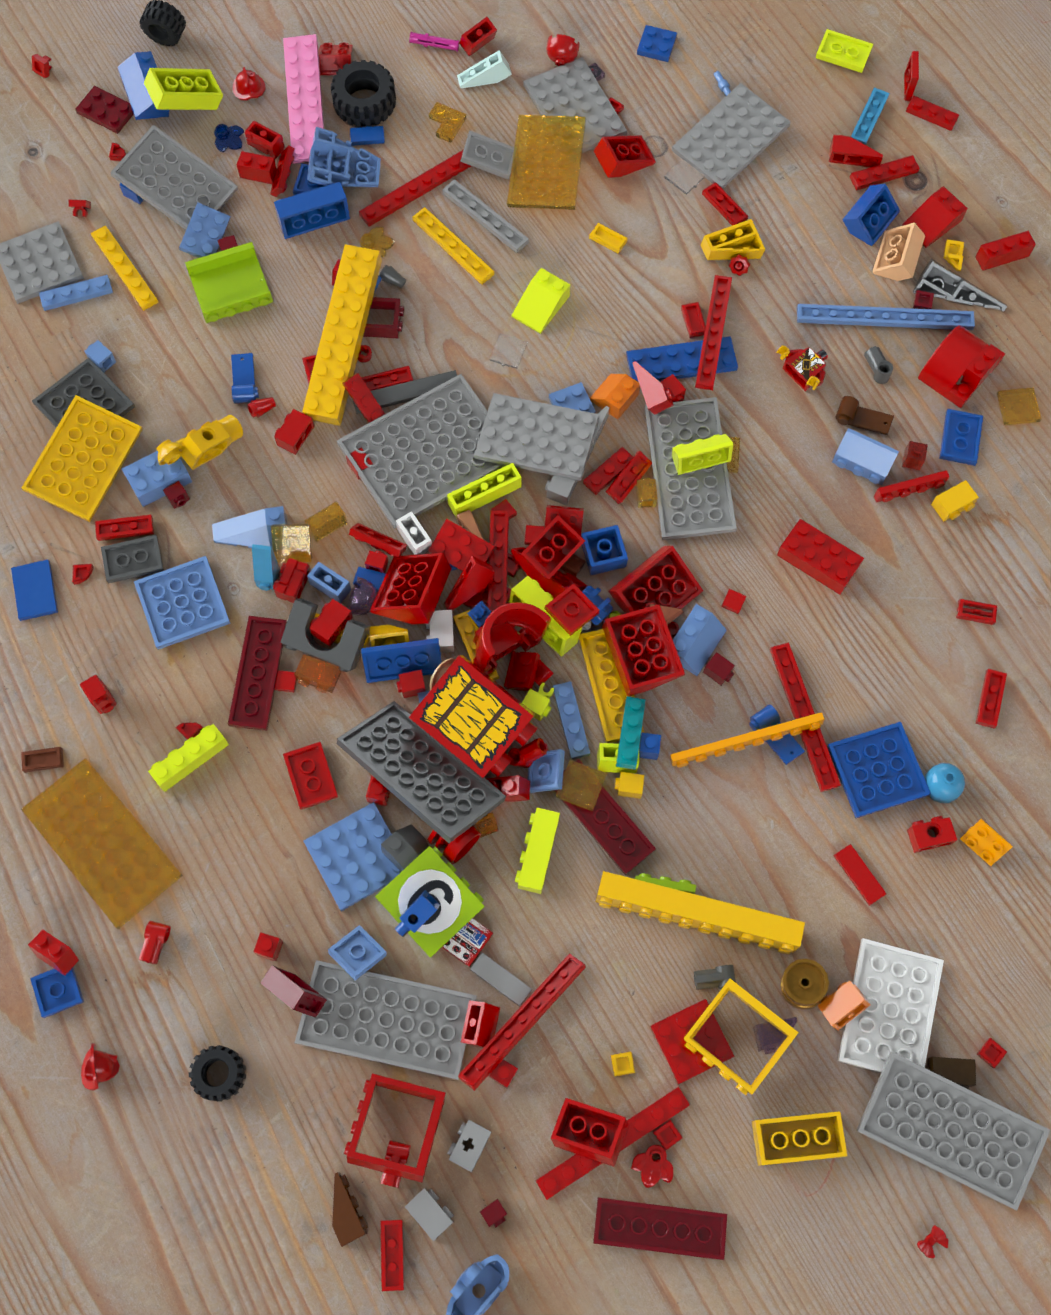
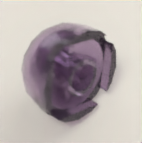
(362, 597)

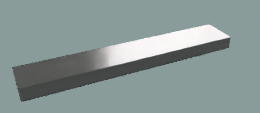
(408, 391)

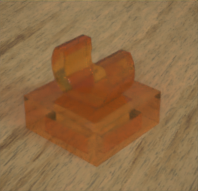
(487, 825)

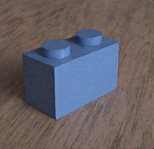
(329, 582)

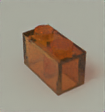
(317, 674)

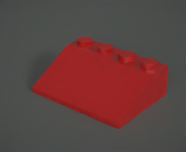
(658, 580)
(412, 588)
(642, 649)

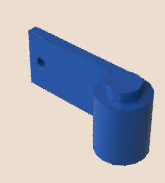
(243, 378)
(785, 748)

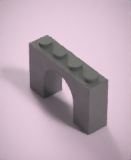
(299, 637)

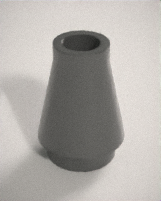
(392, 277)

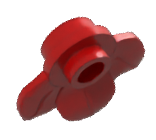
(652, 1169)

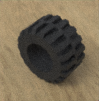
(162, 23)
(204, 1061)

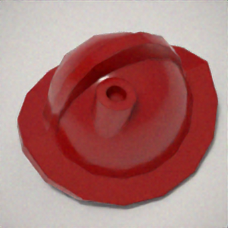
(248, 85)
(98, 1067)

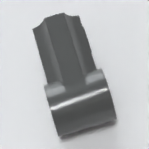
(879, 365)
(714, 977)

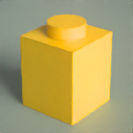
(629, 785)

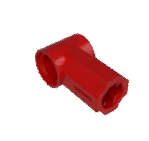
(527, 754)
(155, 936)
(397, 1153)

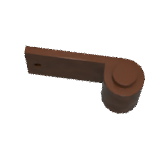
(851, 414)

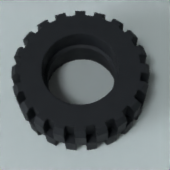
(359, 77)

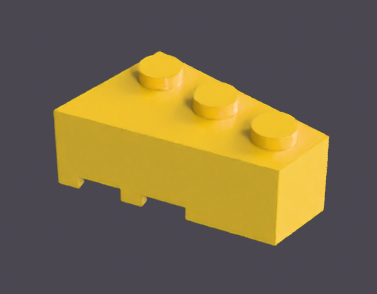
(733, 240)

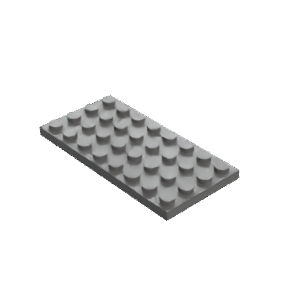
(694, 501)
(387, 1021)
(953, 1130)

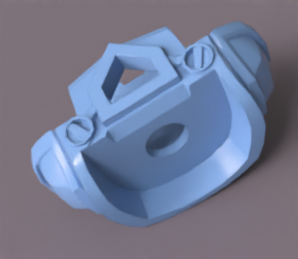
(491, 1273)

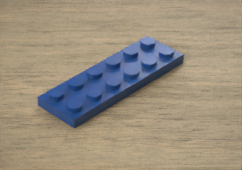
(679, 359)

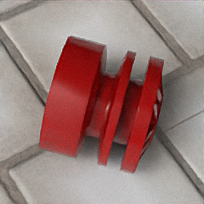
(458, 847)

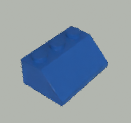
(871, 214)

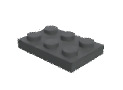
(132, 559)

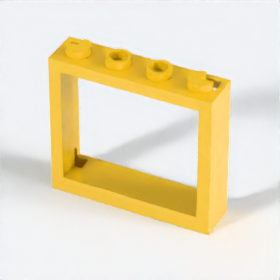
(763, 1011)

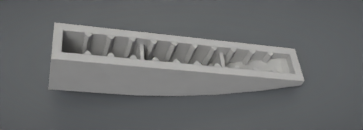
(561, 488)

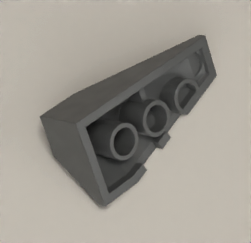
(404, 846)

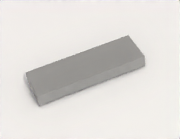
(501, 979)

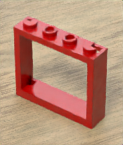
(386, 1166)

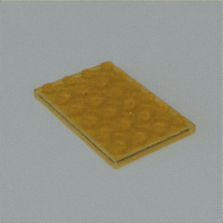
(546, 162)

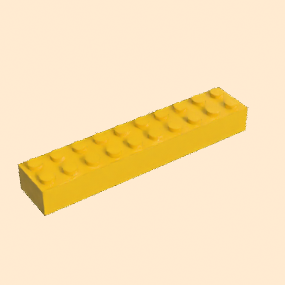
(342, 334)
(700, 912)

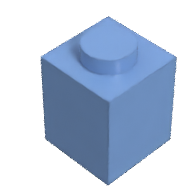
(100, 356)

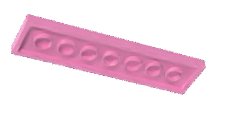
(303, 93)

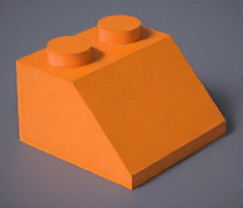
(617, 393)

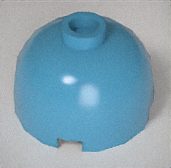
(945, 782)

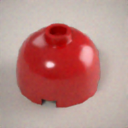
(562, 49)

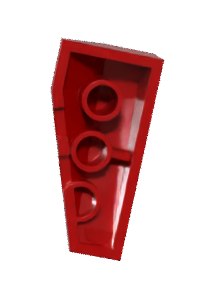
(556, 584)

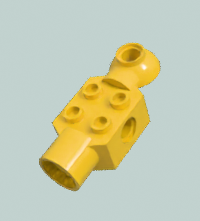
(201, 444)

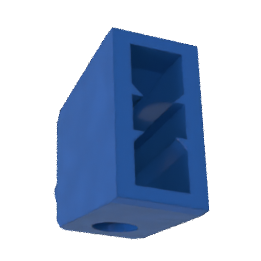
(423, 908)

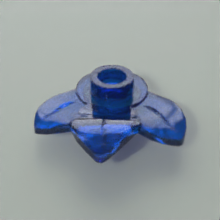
(229, 138)

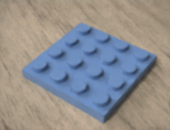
(181, 602)
(352, 856)

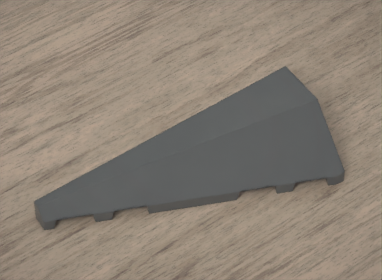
(954, 288)

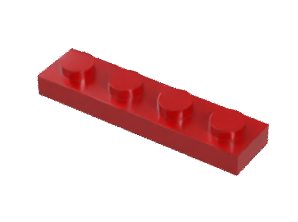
(884, 172)
(907, 487)

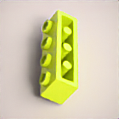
(485, 490)
(188, 757)
(538, 850)

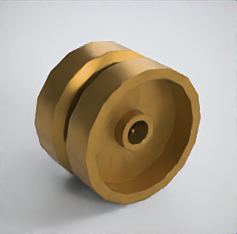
(804, 996)

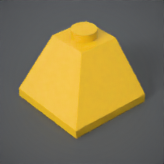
(387, 635)

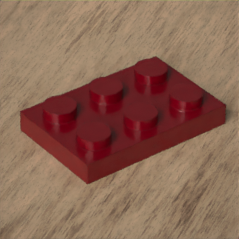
(105, 109)

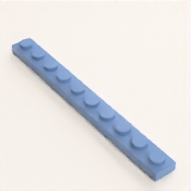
(884, 316)

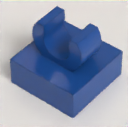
(479, 613)

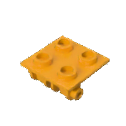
(986, 842)

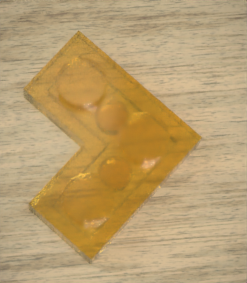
(450, 120)

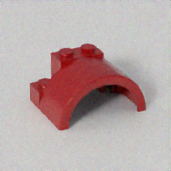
(957, 356)
(500, 636)

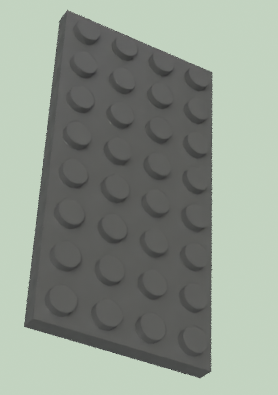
(421, 771)

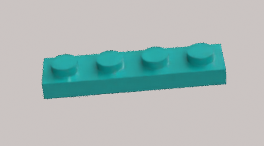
(630, 733)

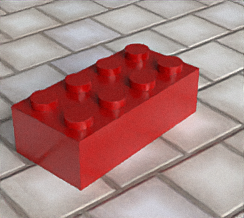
(820, 556)

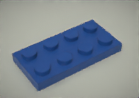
(389, 661)

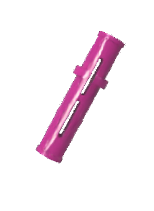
(427, 40)

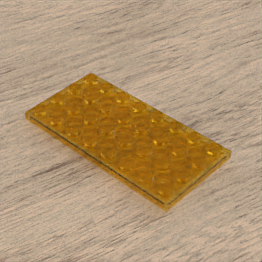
(101, 843)

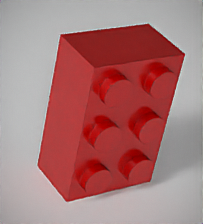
(589, 1132)

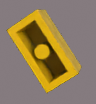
(954, 501)

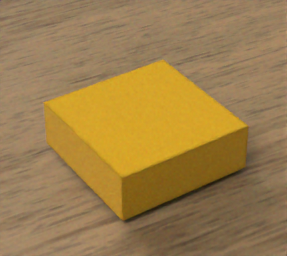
(622, 1064)

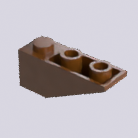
(346, 1220)

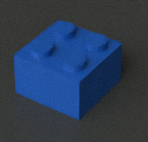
(604, 550)

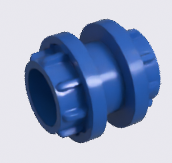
(603, 605)

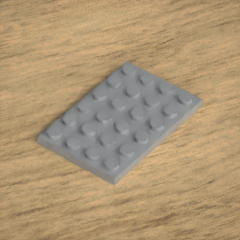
(575, 92)
(731, 136)
(172, 177)
(537, 436)

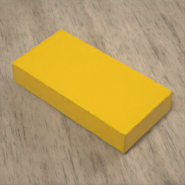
(608, 238)

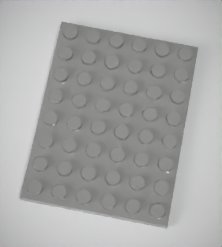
(422, 449)

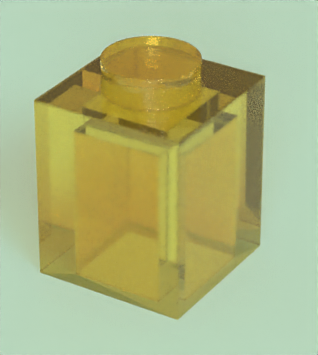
(646, 493)

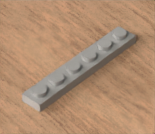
(485, 216)

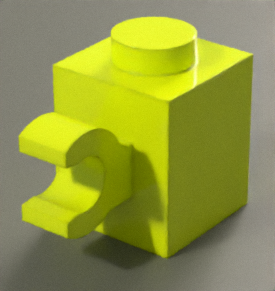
(539, 702)

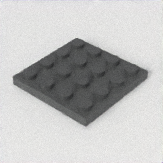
(88, 383)

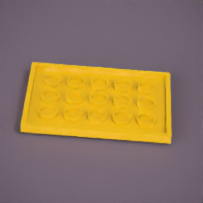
(82, 458)

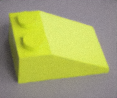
(541, 300)

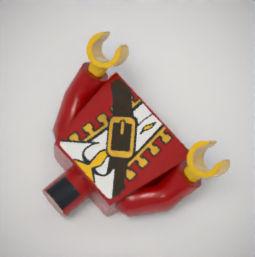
(804, 366)

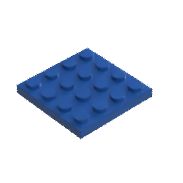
(878, 770)

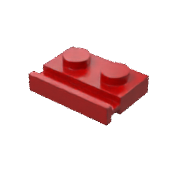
(522, 671)

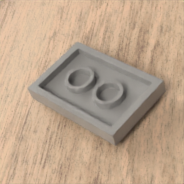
(488, 155)

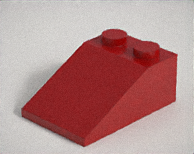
(623, 155)
(937, 215)
(552, 547)

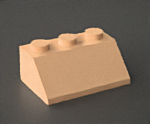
(899, 252)

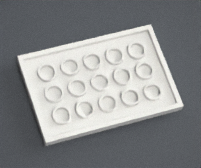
(902, 1008)

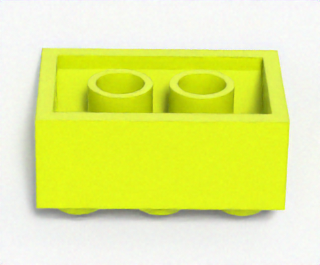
(702, 453)

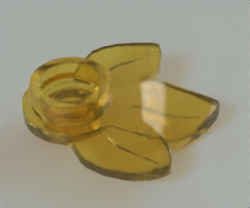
(378, 241)

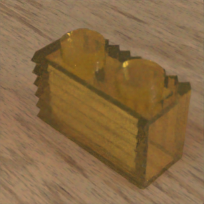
(326, 521)

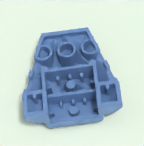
(338, 161)

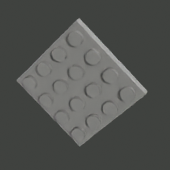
(38, 262)

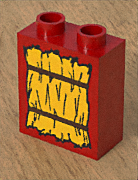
(474, 717)

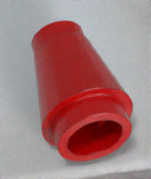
(261, 406)

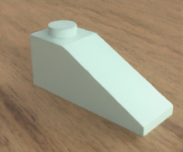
(488, 71)

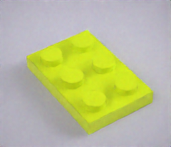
(844, 50)

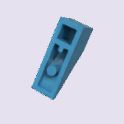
(264, 566)

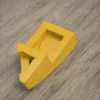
(953, 253)

